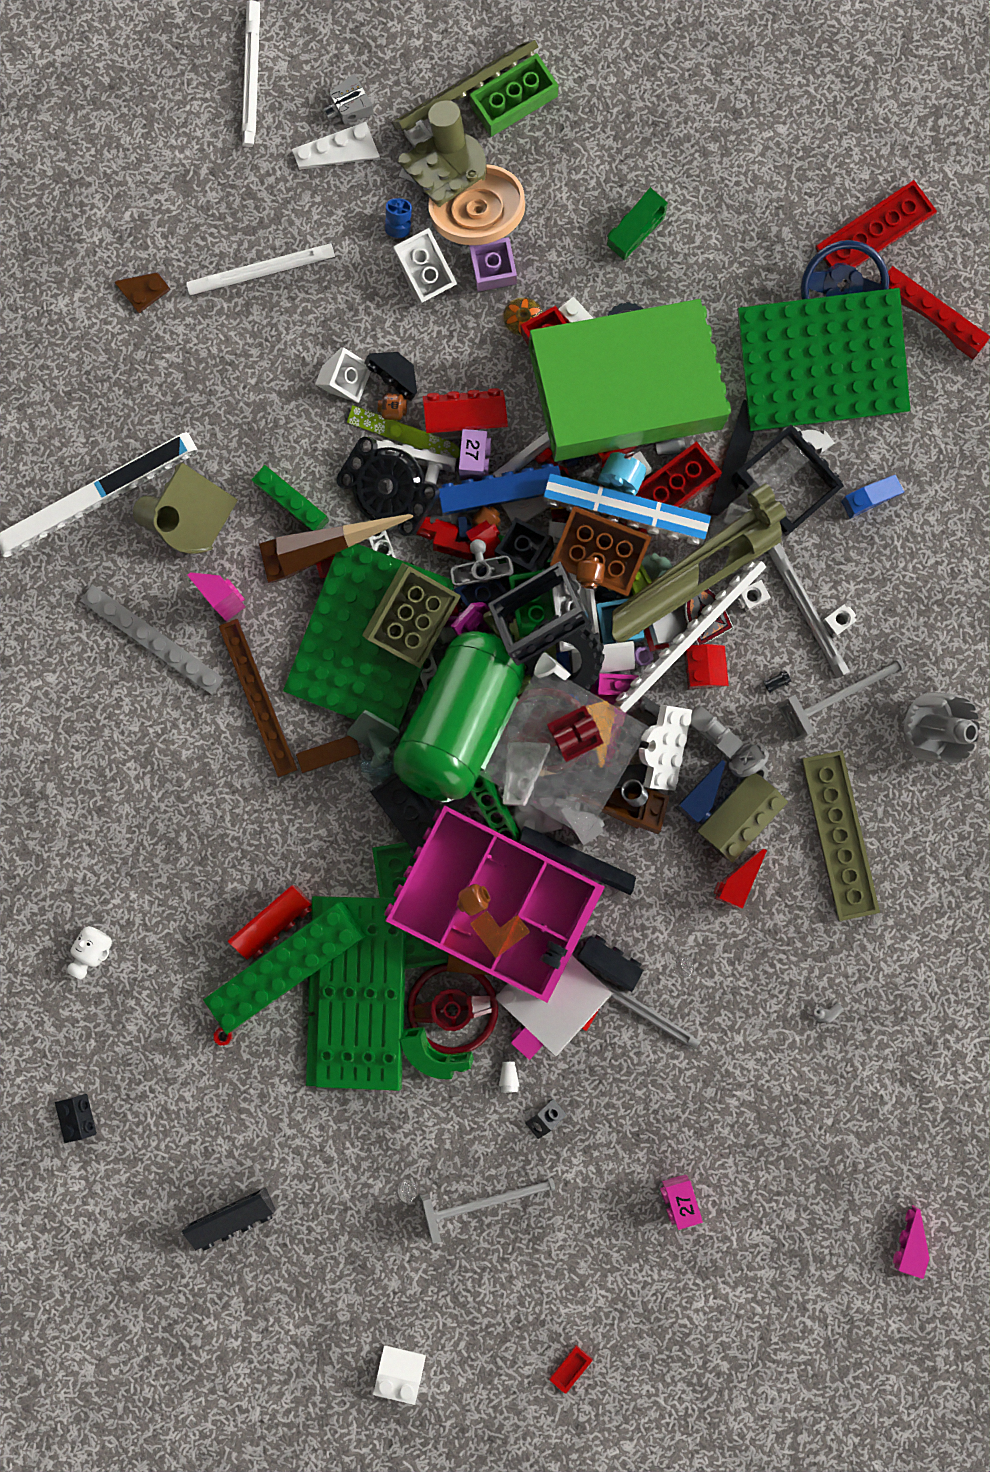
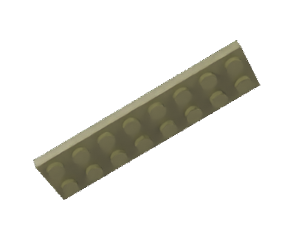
(470, 82)
(840, 835)

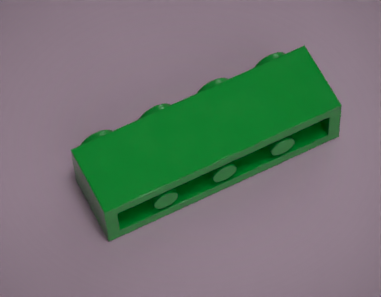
(289, 499)

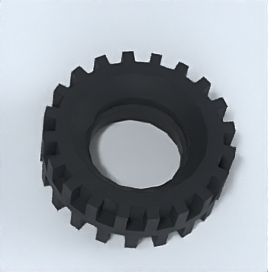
(589, 648)

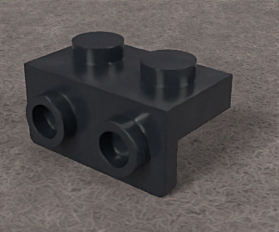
(75, 1118)

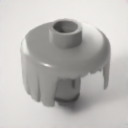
(941, 728)

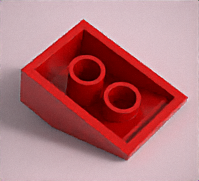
(737, 885)

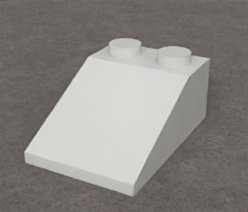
(424, 266)

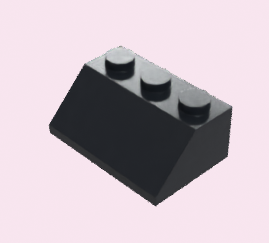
(611, 962)

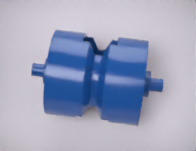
(398, 218)

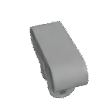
(718, 735)

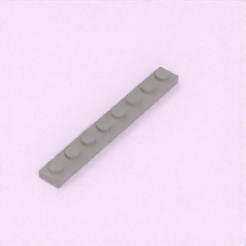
(152, 639)

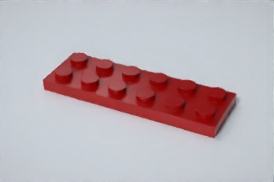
(881, 225)

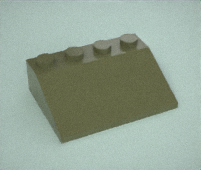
(411, 615)

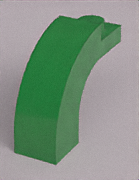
(428, 1060)

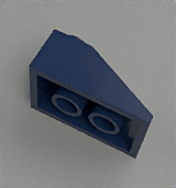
(701, 798)

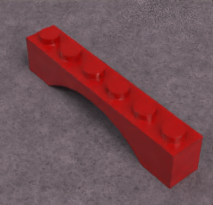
(958, 329)

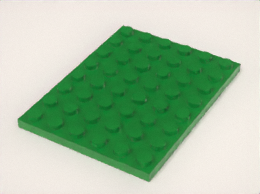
(824, 359)
(340, 665)

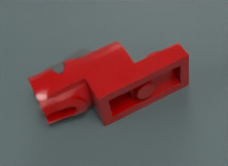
(445, 537)

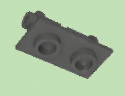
(648, 711)

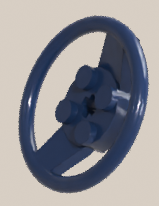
(827, 280)

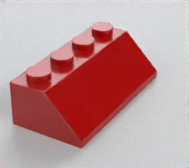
(465, 411)
(271, 922)

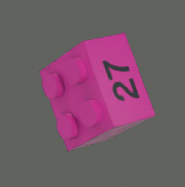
(682, 1202)

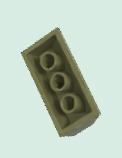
(742, 816)

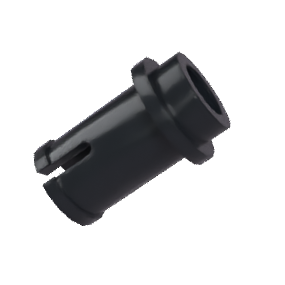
(777, 681)

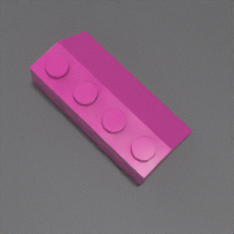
(219, 593)

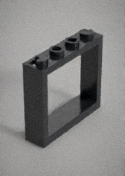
(819, 464)
(551, 632)

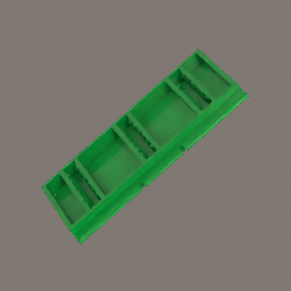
(359, 1004)

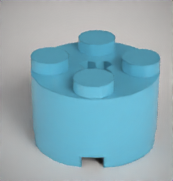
(622, 474)

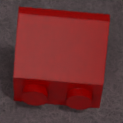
(706, 666)

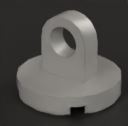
(750, 760)

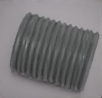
(627, 786)

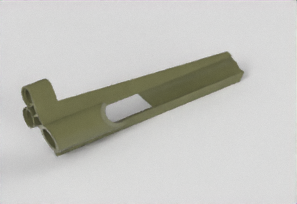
(746, 538)

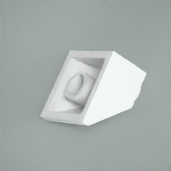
(344, 375)

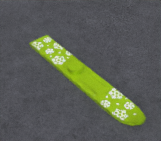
(401, 432)

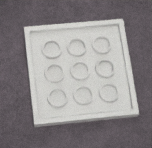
(567, 1011)

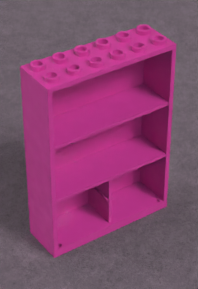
(520, 882)

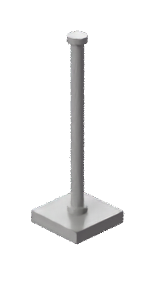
(798, 719)
(433, 1216)

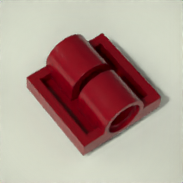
(575, 733)

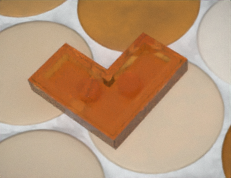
(497, 938)

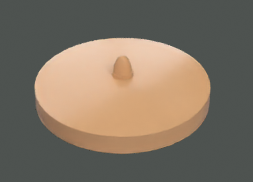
(482, 211)

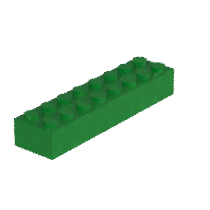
(284, 967)

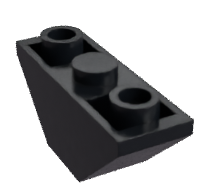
(395, 372)

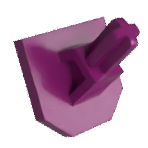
(469, 620)

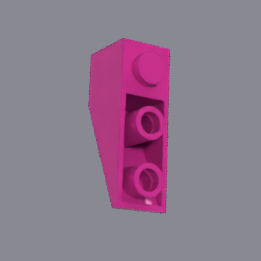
(913, 1252)

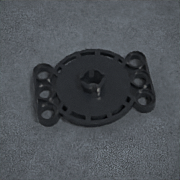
(371, 490)

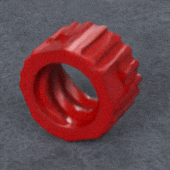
(218, 1041)

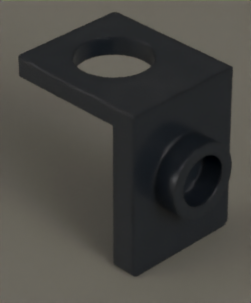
(546, 1118)

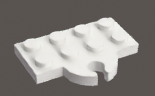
(665, 747)

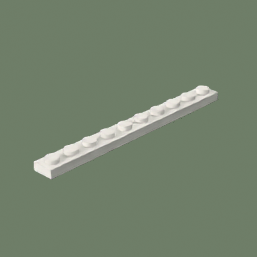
(685, 640)

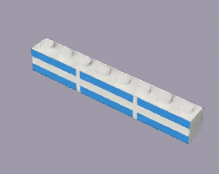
(627, 509)

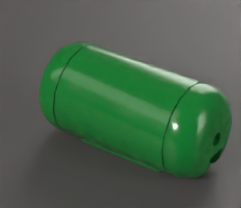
(459, 718)

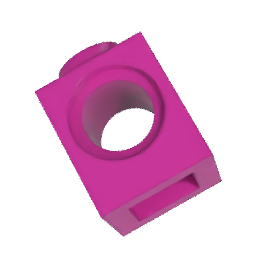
(526, 1042)

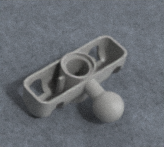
(494, 569)

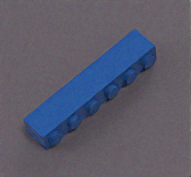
(495, 491)

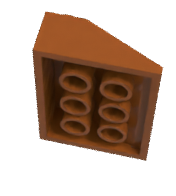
(614, 545)

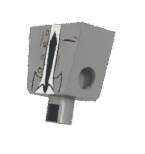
(349, 101)

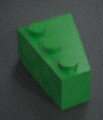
(637, 224)

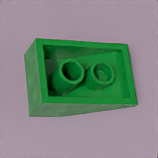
(535, 611)

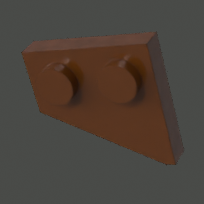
(143, 290)

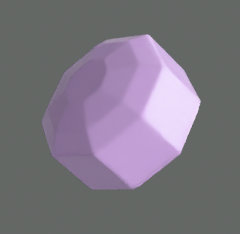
(643, 656)

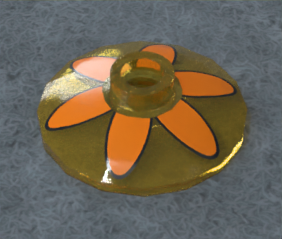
(512, 313)

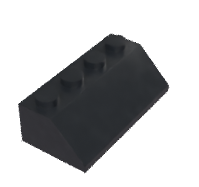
(229, 1219)

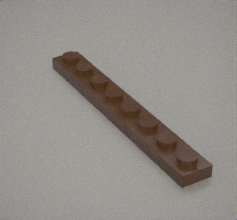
(258, 698)

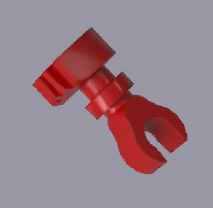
(546, 457)

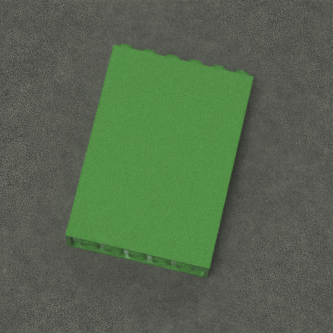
(628, 379)

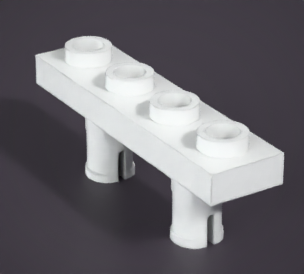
(424, 457)

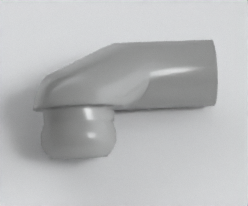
(827, 1015)

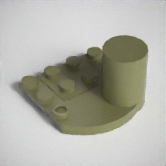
(448, 159)
(187, 512)

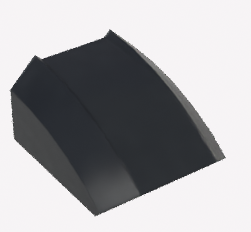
(526, 546)

